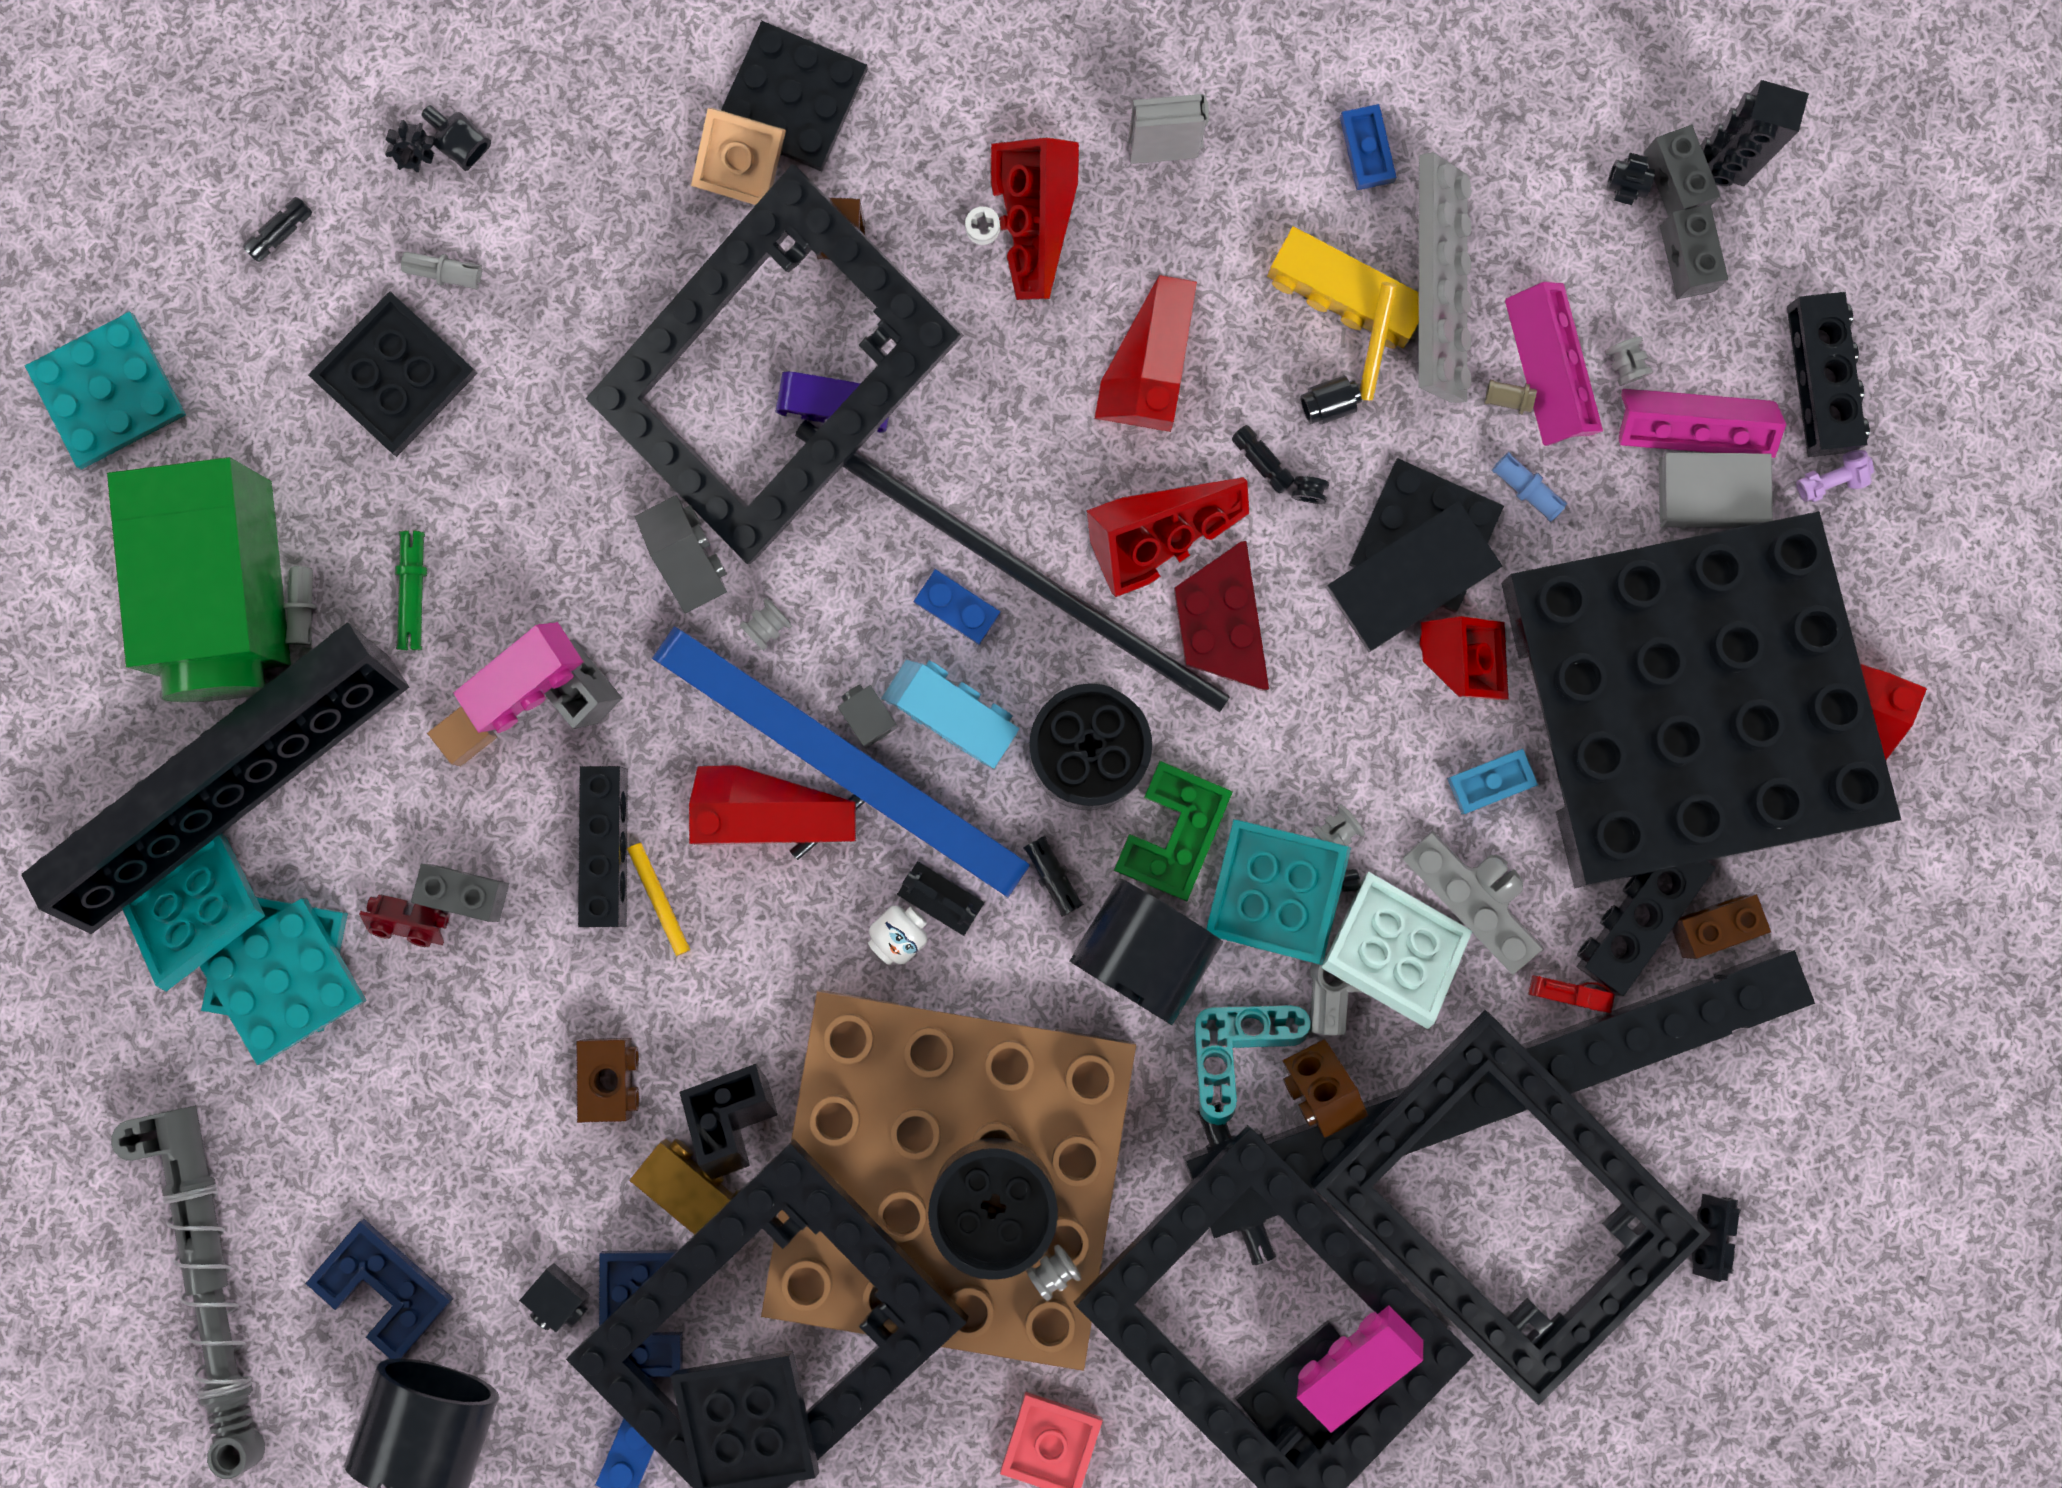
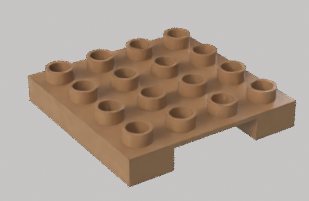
(893, 1099)

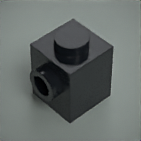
(555, 1300)

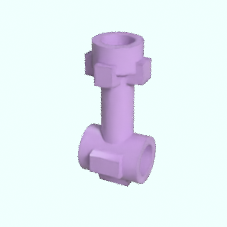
(1855, 472)

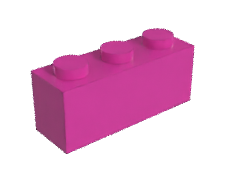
(519, 678)
(1359, 1368)

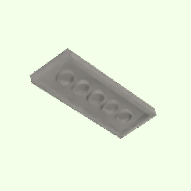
(1443, 279)

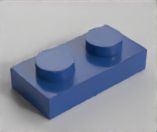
(1367, 147)
(957, 607)
(626, 1460)

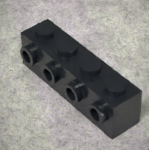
(1754, 132)

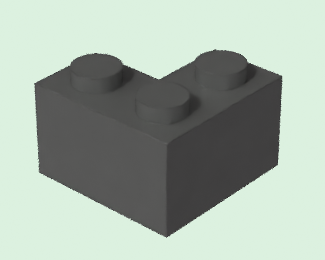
(679, 552)

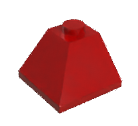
(1467, 655)

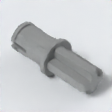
(442, 269)
(299, 606)

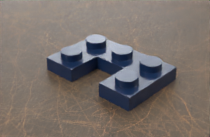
(619, 1278)
(410, 1291)

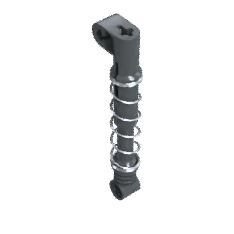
(204, 1275)

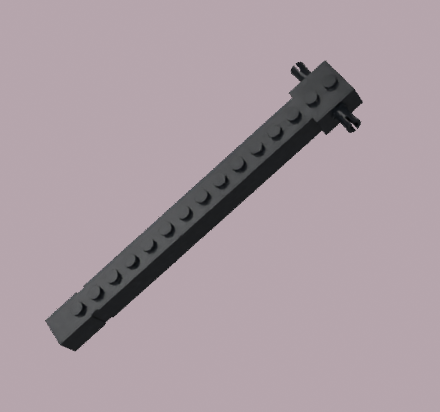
(1573, 1056)

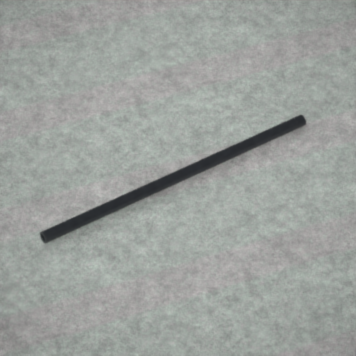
(1029, 577)

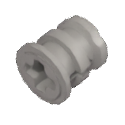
(1629, 360)
(765, 624)
(1339, 828)
(1053, 1273)

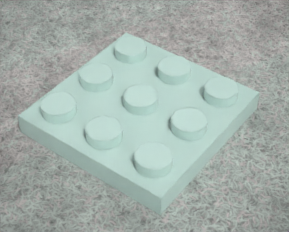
(1397, 950)

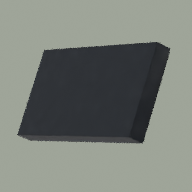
(1413, 576)

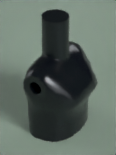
(457, 137)

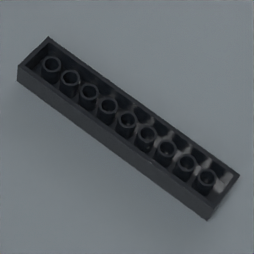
(215, 780)

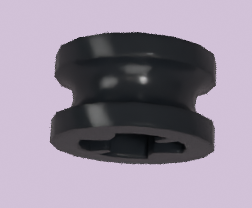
(1310, 489)

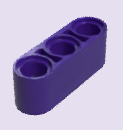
(814, 396)

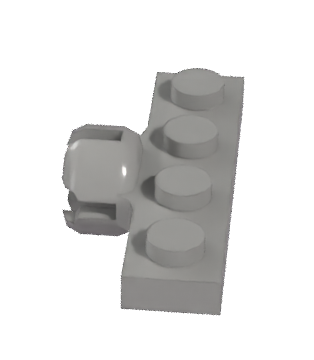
(1477, 898)

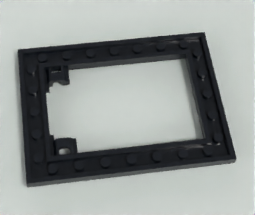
(907, 317)
(811, 1200)
(1557, 1345)
(1342, 1458)

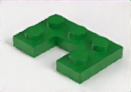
(1179, 864)

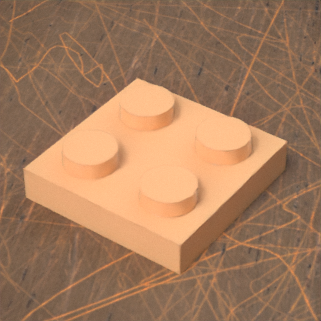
(737, 156)

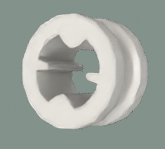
(990, 217)

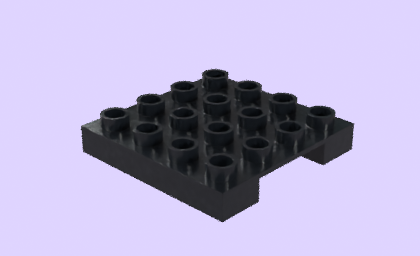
(1701, 699)

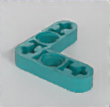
(1232, 1036)

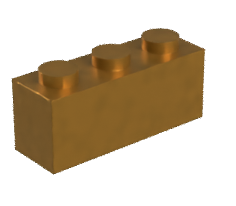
(681, 1185)

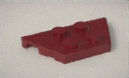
(1222, 620)

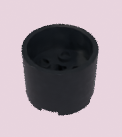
(1069, 773)
(1146, 951)
(999, 1242)
(420, 1426)

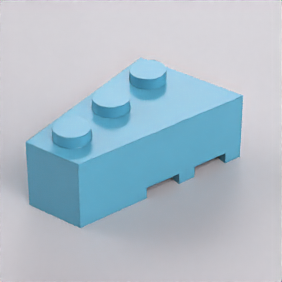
(952, 711)

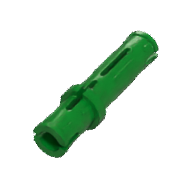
(410, 590)

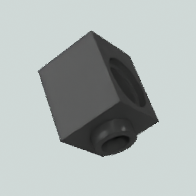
(866, 715)

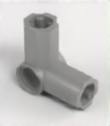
(1328, 1003)

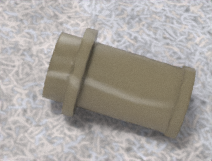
(1511, 396)

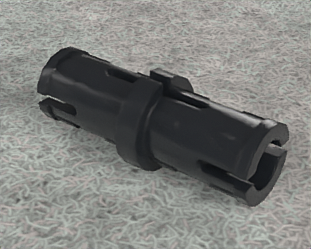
(1053, 876)

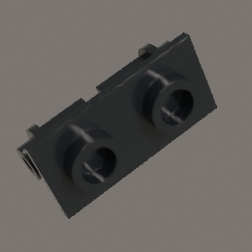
(940, 898)
(1715, 1255)

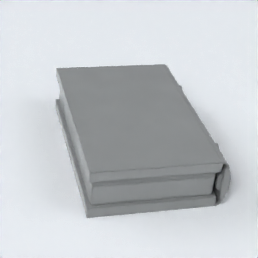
(1167, 128)
(1715, 490)

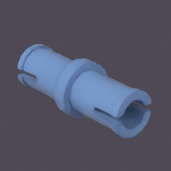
(1529, 486)

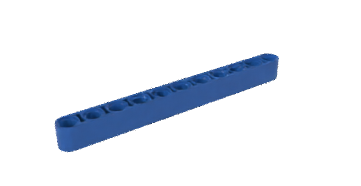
(841, 761)

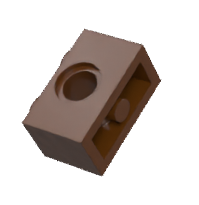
(594, 1100)

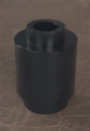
(1331, 400)

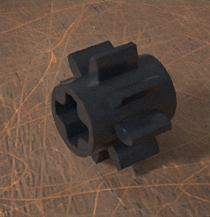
(414, 136)
(1630, 178)

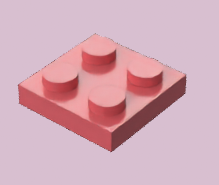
(1050, 1444)

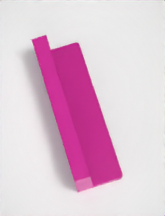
(1553, 362)
(1700, 423)

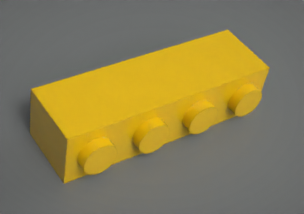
(1342, 285)

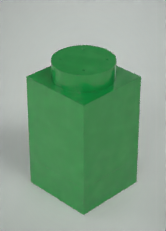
(199, 577)

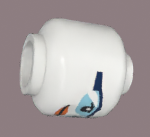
(898, 935)

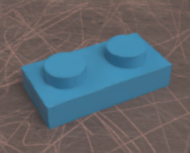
(1492, 781)

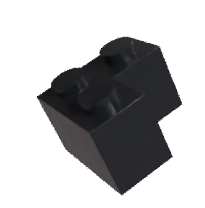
(719, 1111)

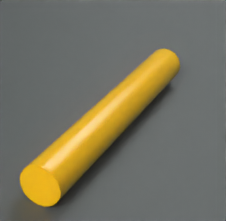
(1377, 340)
(658, 899)

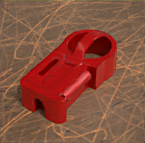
(1573, 994)

